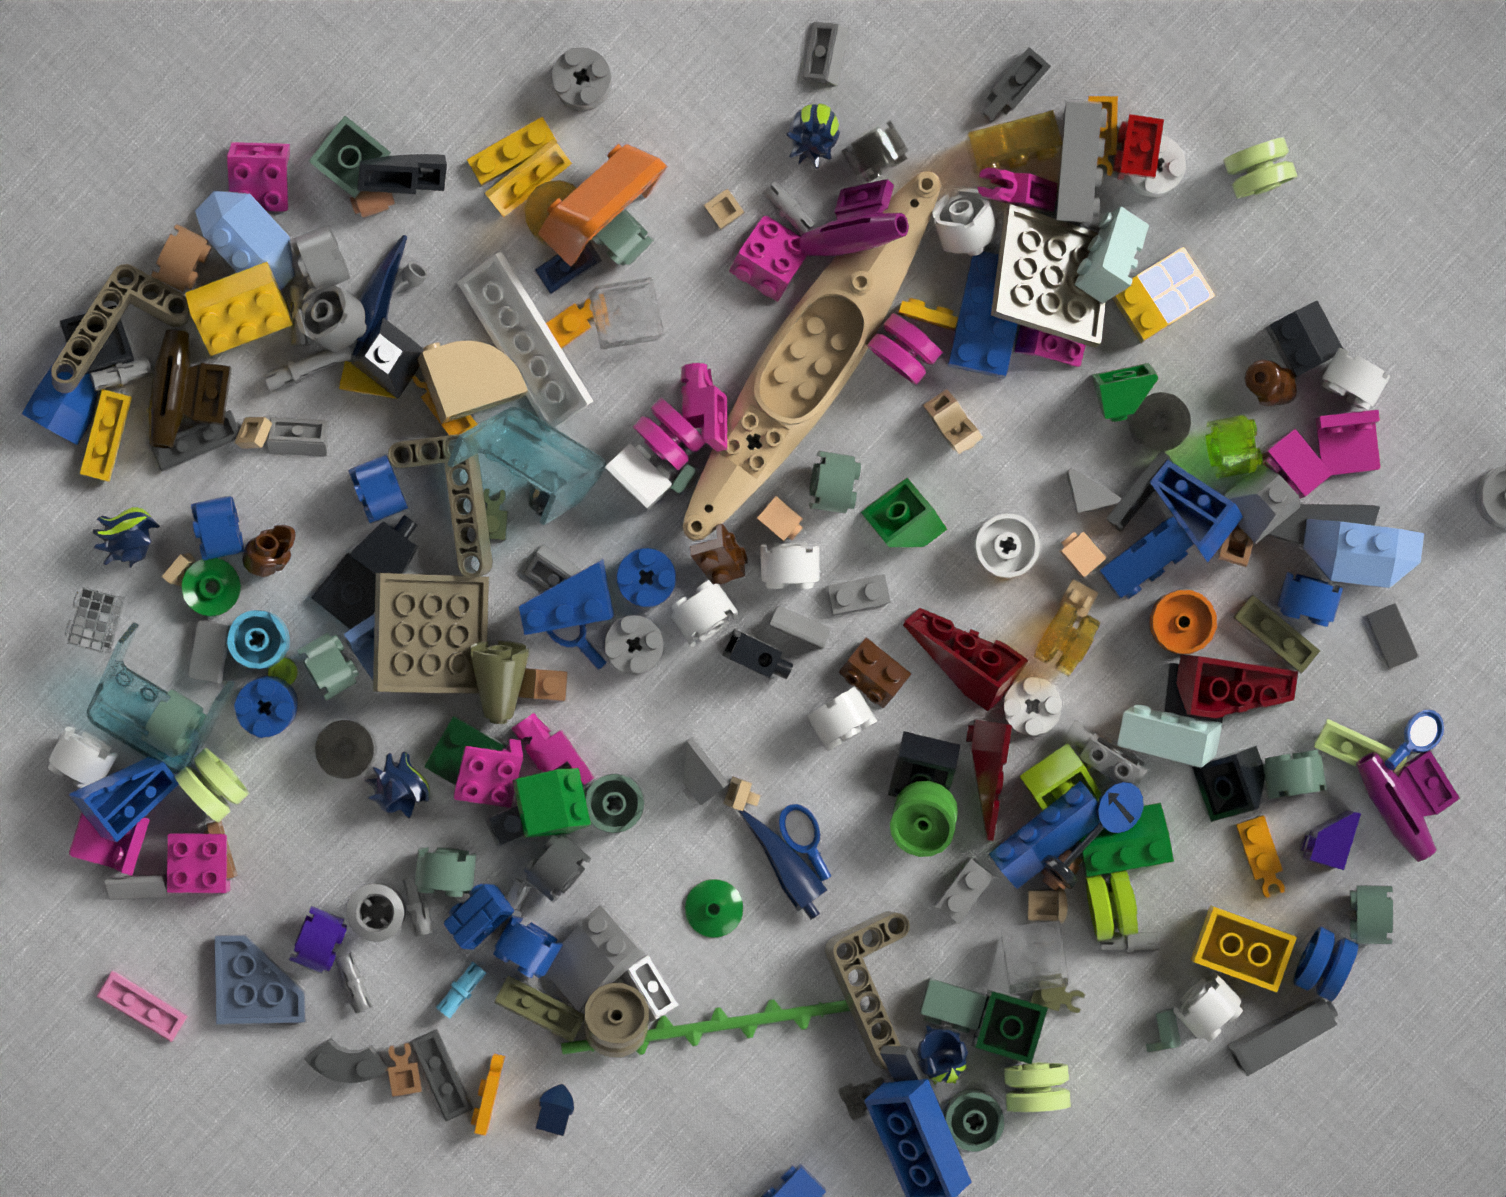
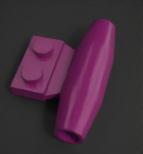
(858, 224)
(1406, 798)

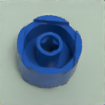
(378, 489)
(217, 527)
(629, 577)
(1310, 598)
(249, 706)
(527, 947)

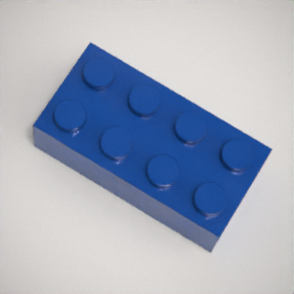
(981, 340)
(917, 1139)

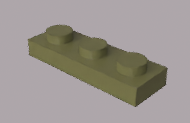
(1276, 634)
(540, 1008)

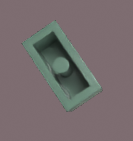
(952, 1005)

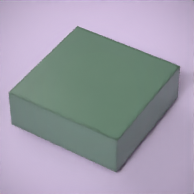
(683, 479)

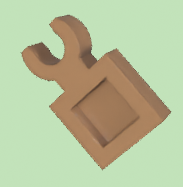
(403, 1076)

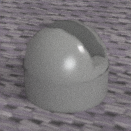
(414, 274)

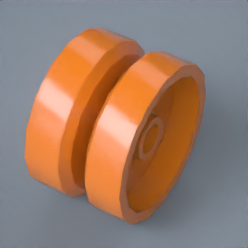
(1186, 639)

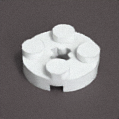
(1032, 689)

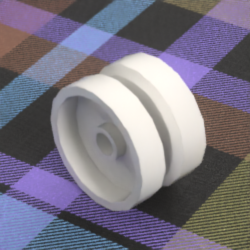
(1022, 538)

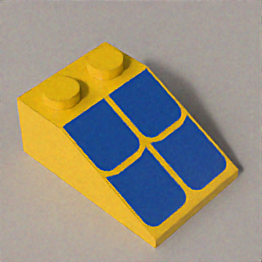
(1163, 295)

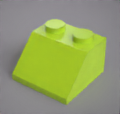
(1056, 776)

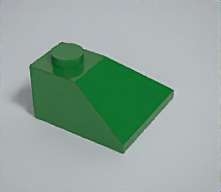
(1123, 390)
(904, 517)

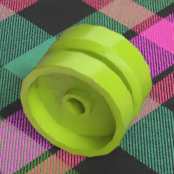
(1116, 904)

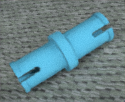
(461, 990)

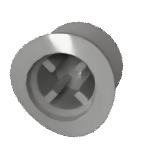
(376, 912)

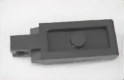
(1016, 84)

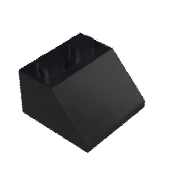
(1304, 338)
(923, 760)

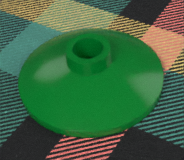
(195, 590)
(715, 892)

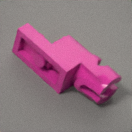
(1020, 189)
(704, 405)
(550, 751)

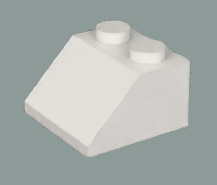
(639, 475)

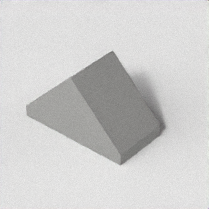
(1088, 494)

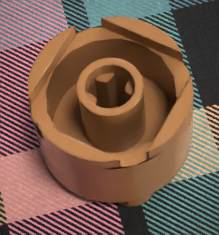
(180, 259)

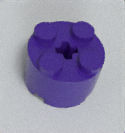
(318, 939)

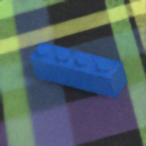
(1047, 834)

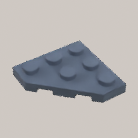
(253, 986)

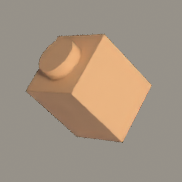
(781, 520)
(1081, 553)

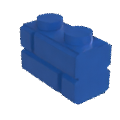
(478, 916)

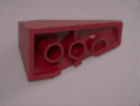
(973, 664)
(1226, 687)
(989, 753)

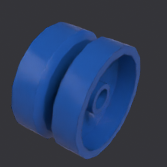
(1325, 964)

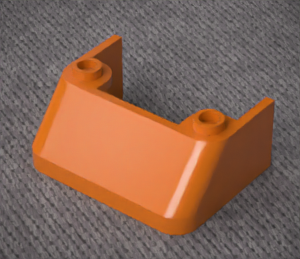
(600, 200)

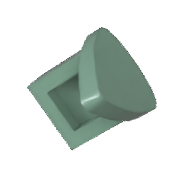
(1168, 1032)

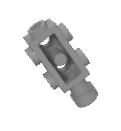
(1108, 760)

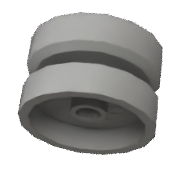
(1492, 497)

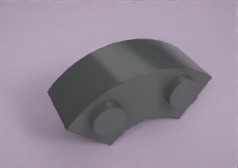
(346, 1064)

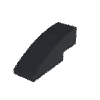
(403, 173)

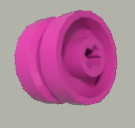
(907, 344)
(669, 434)

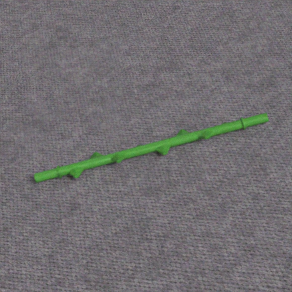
(720, 1021)

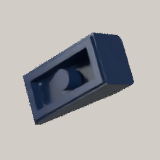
(557, 273)

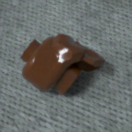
(1271, 383)
(269, 551)

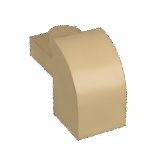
(952, 422)

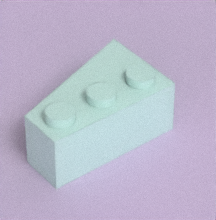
(1112, 255)
(1169, 735)

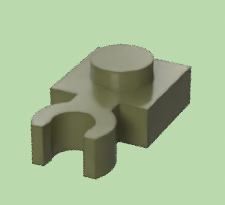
(496, 518)
(1054, 997)

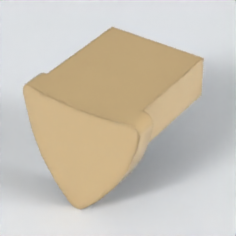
(176, 571)
(1047, 905)

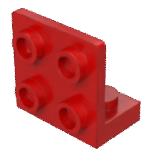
(1140, 147)

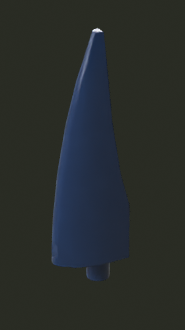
(378, 291)
(791, 870)

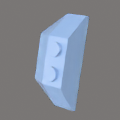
(245, 234)
(1362, 551)

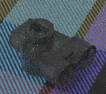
(855, 1095)

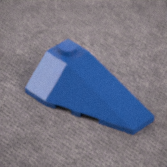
(63, 412)

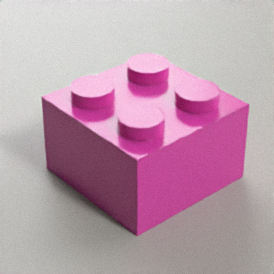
(1296, 463)

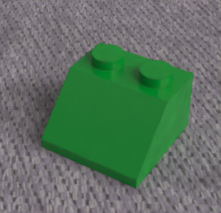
(551, 803)

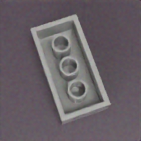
(1079, 161)

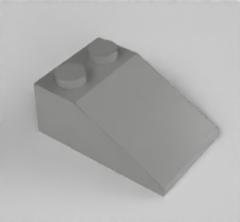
(593, 957)

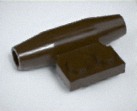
(180, 389)

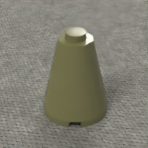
(499, 677)

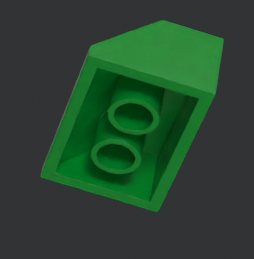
(1139, 847)

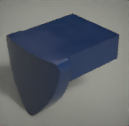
(555, 1110)

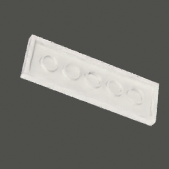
(526, 339)

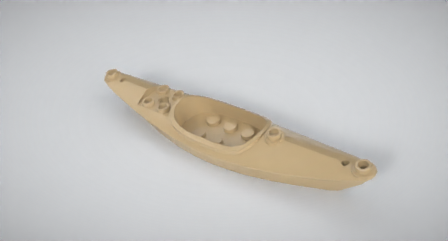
(808, 363)

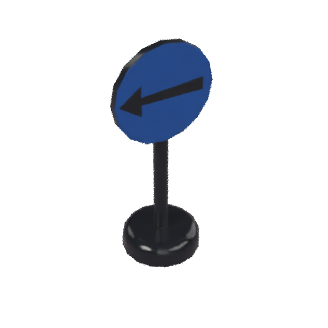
(1117, 812)

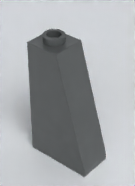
(1293, 527)
(1283, 1035)

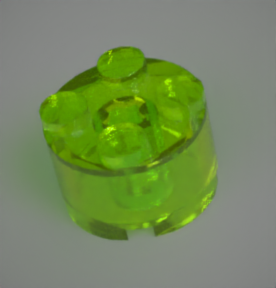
(1233, 446)

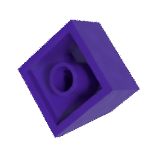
(1331, 840)

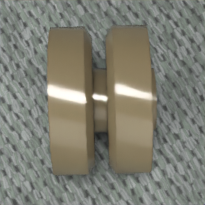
(616, 1020)

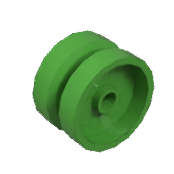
(924, 819)

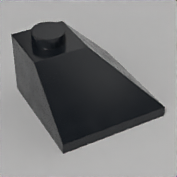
(389, 357)
(1231, 783)

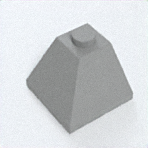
(1263, 501)
(701, 775)

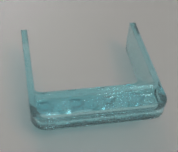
(536, 454)
(128, 700)

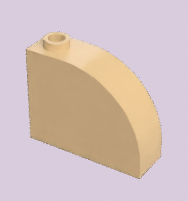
(469, 378)

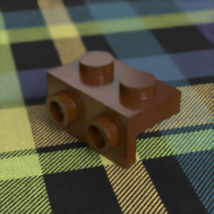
(721, 557)
(874, 673)

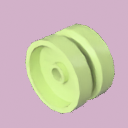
(1261, 171)
(214, 784)
(1036, 1084)

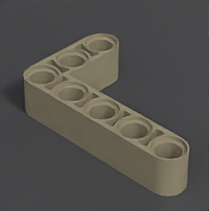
(108, 319)
(457, 494)
(864, 985)

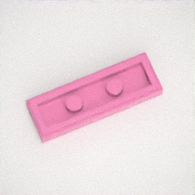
(142, 1006)

